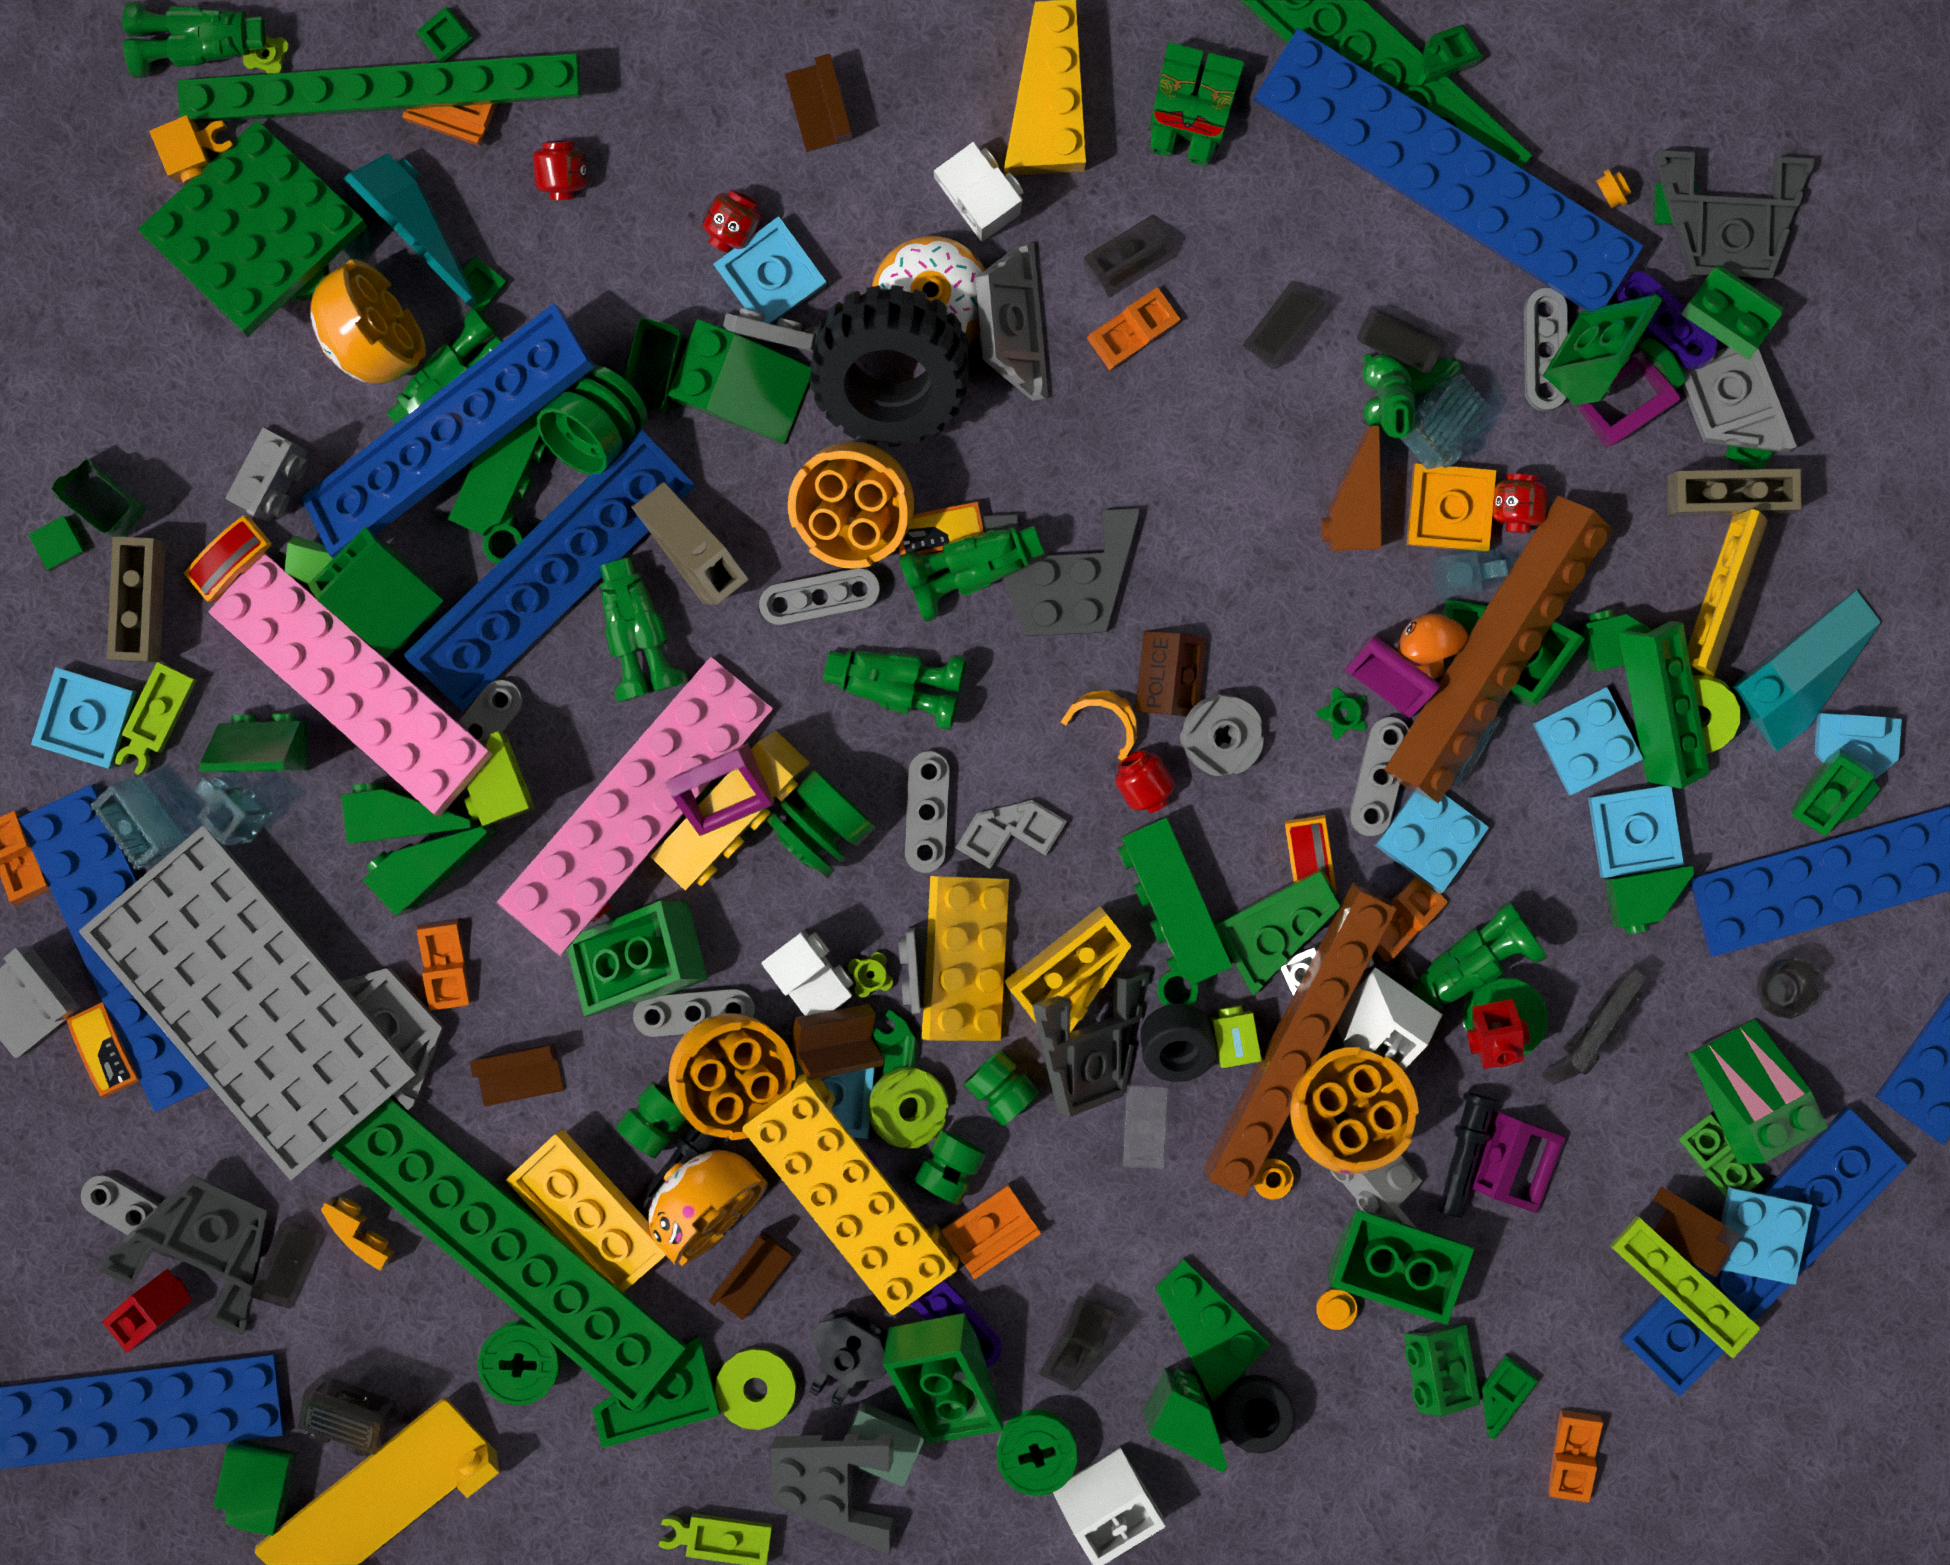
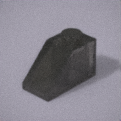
(1077, 1343)

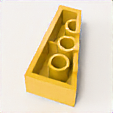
(1049, 107)
(690, 856)

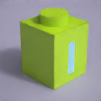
(1235, 1037)

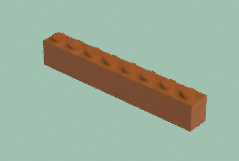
(1498, 649)
(1299, 1038)

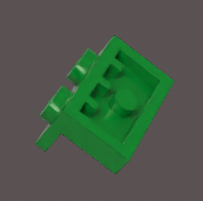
(1733, 311)
(1442, 1370)

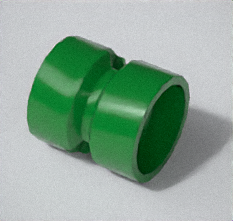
(1001, 1087)
(652, 1121)
(957, 1154)

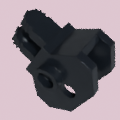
(845, 1355)

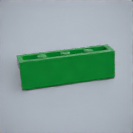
(1665, 705)

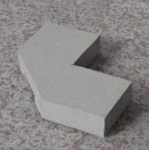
(1023, 820)

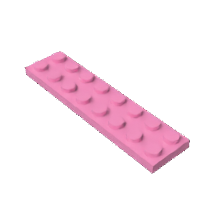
(351, 684)
(631, 808)

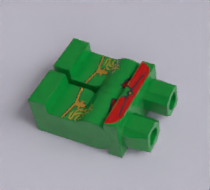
(1191, 116)

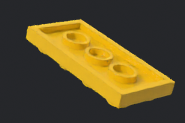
(965, 959)
(586, 1210)

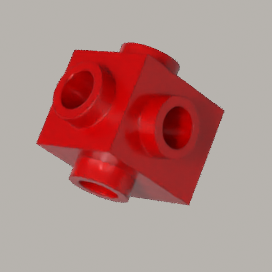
(1498, 1034)

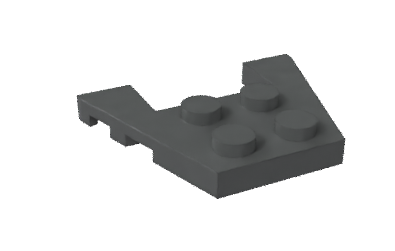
(1731, 231)
(1070, 590)
(1092, 1062)
(205, 1230)
(817, 1483)

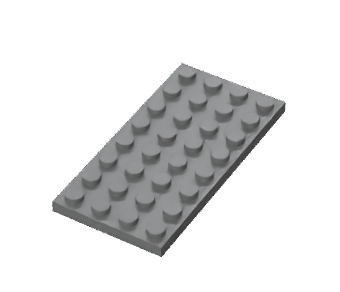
(248, 1002)

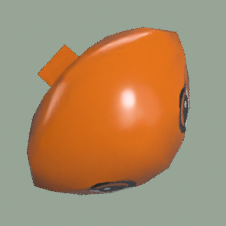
(1430, 640)

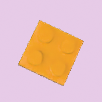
(1451, 508)

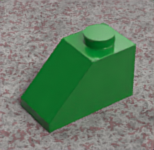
(1603, 640)
(1645, 896)

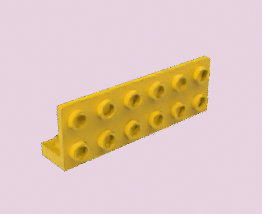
(850, 1196)
(386, 1492)

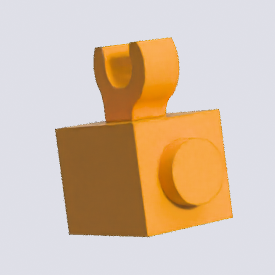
(185, 148)

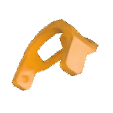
(1112, 701)

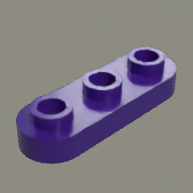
(1681, 333)
(946, 1298)

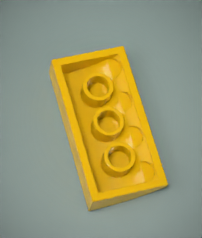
(1725, 591)

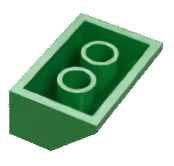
(1399, 1266)
(1182, 1418)

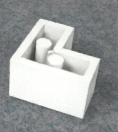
(980, 190)
(807, 975)

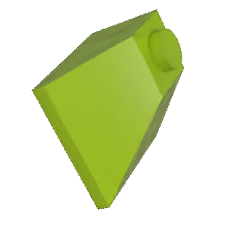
(499, 786)

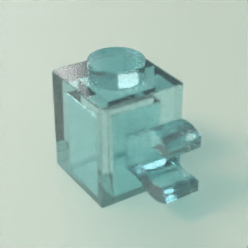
(1462, 575)
(231, 813)

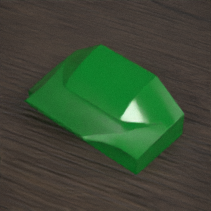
(1835, 793)

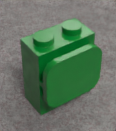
(376, 592)

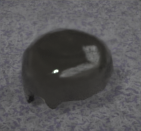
(1803, 986)

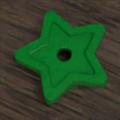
(1340, 724)

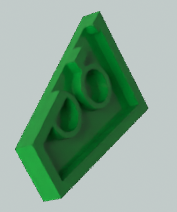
(1276, 926)
(1210, 1328)
(677, 1400)

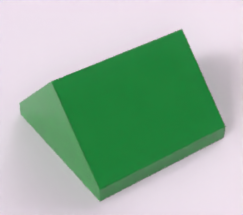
(1546, 664)

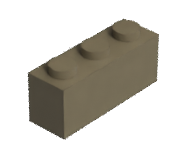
(1733, 492)
(136, 599)

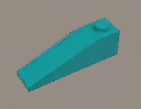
(404, 205)
(1798, 678)

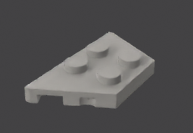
(1012, 321)
(1737, 402)
(402, 1020)

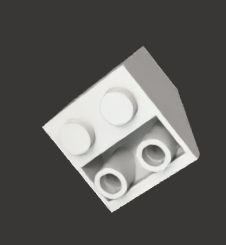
(1387, 1020)
(1109, 1508)

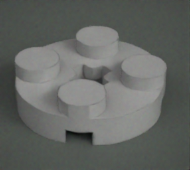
(1245, 733)

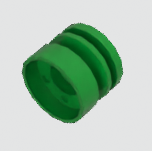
(592, 420)
(820, 824)

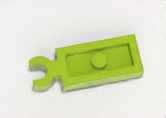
(155, 714)
(720, 1539)

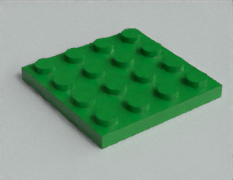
(252, 228)

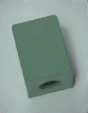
(908, 1440)

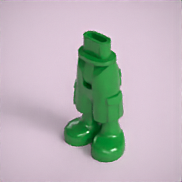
(195, 36)
(446, 364)
(1394, 405)
(972, 565)
(635, 626)
(892, 681)
(1477, 958)

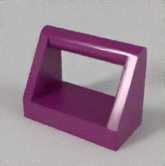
(1664, 399)
(1391, 676)
(740, 759)
(1503, 1156)

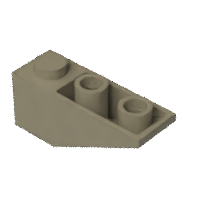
(690, 545)

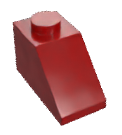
(147, 1310)

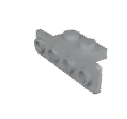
(1383, 1189)

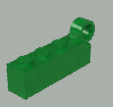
(497, 482)
(1177, 905)

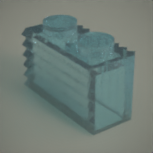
(1445, 421)
(137, 822)

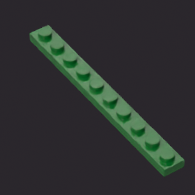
(380, 88)

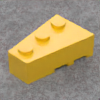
(1072, 966)

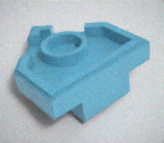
(1866, 738)

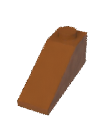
(1355, 508)

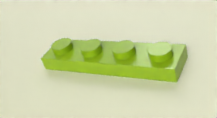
(1684, 1287)

